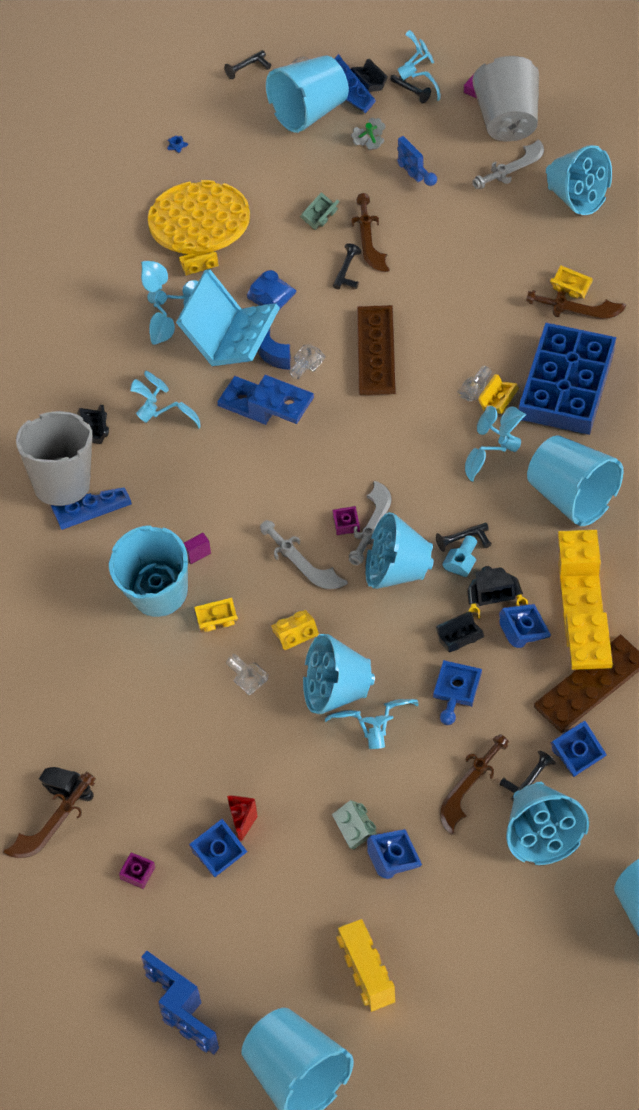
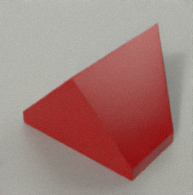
(243, 814)

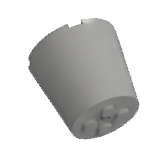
(508, 97)
(57, 456)

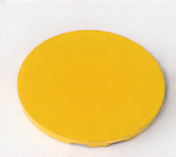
(198, 217)

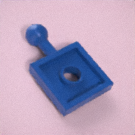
(412, 162)
(447, 691)

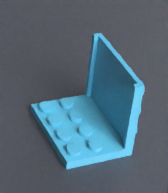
(220, 326)

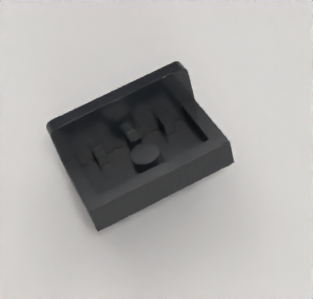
(370, 76)
(97, 421)
(459, 632)

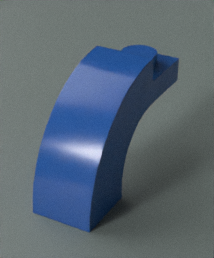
(275, 353)

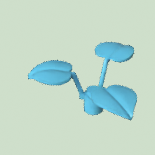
(409, 68)
(152, 278)
(149, 408)
(508, 422)
(375, 735)

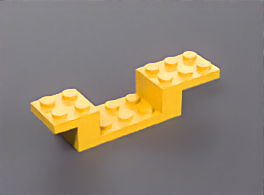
(582, 600)

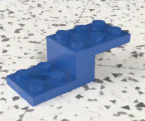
(265, 399)
(179, 1003)

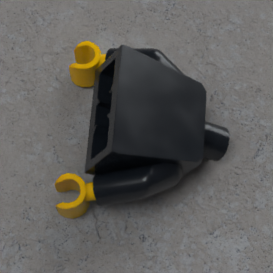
(493, 587)

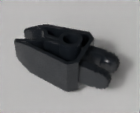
(63, 782)

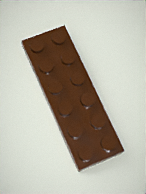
(376, 350)
(588, 687)

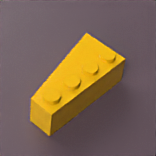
(366, 962)

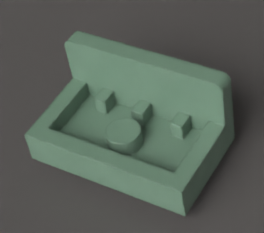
(318, 211)
(354, 823)

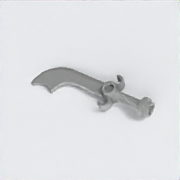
(533, 153)
(382, 499)
(321, 578)

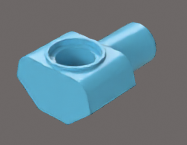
(461, 554)

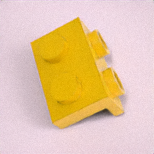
(198, 262)
(571, 282)
(497, 394)
(216, 614)
(295, 629)

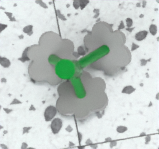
(373, 128)

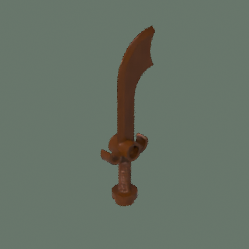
(371, 255)
(605, 310)
(451, 807)
(30, 845)

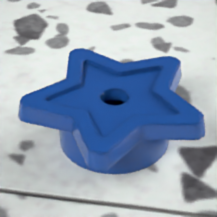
(176, 143)

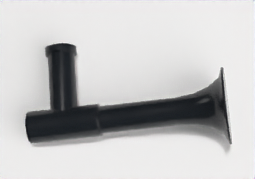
(231, 70)
(423, 94)
(352, 250)
(443, 541)
(544, 761)

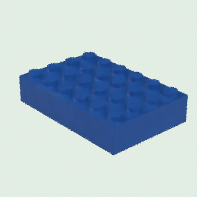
(567, 378)

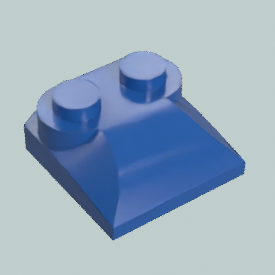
(270, 290)
(523, 625)
(578, 748)
(217, 848)
(392, 853)

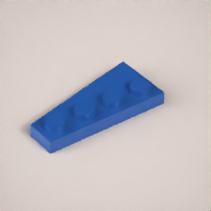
(357, 92)
(91, 507)

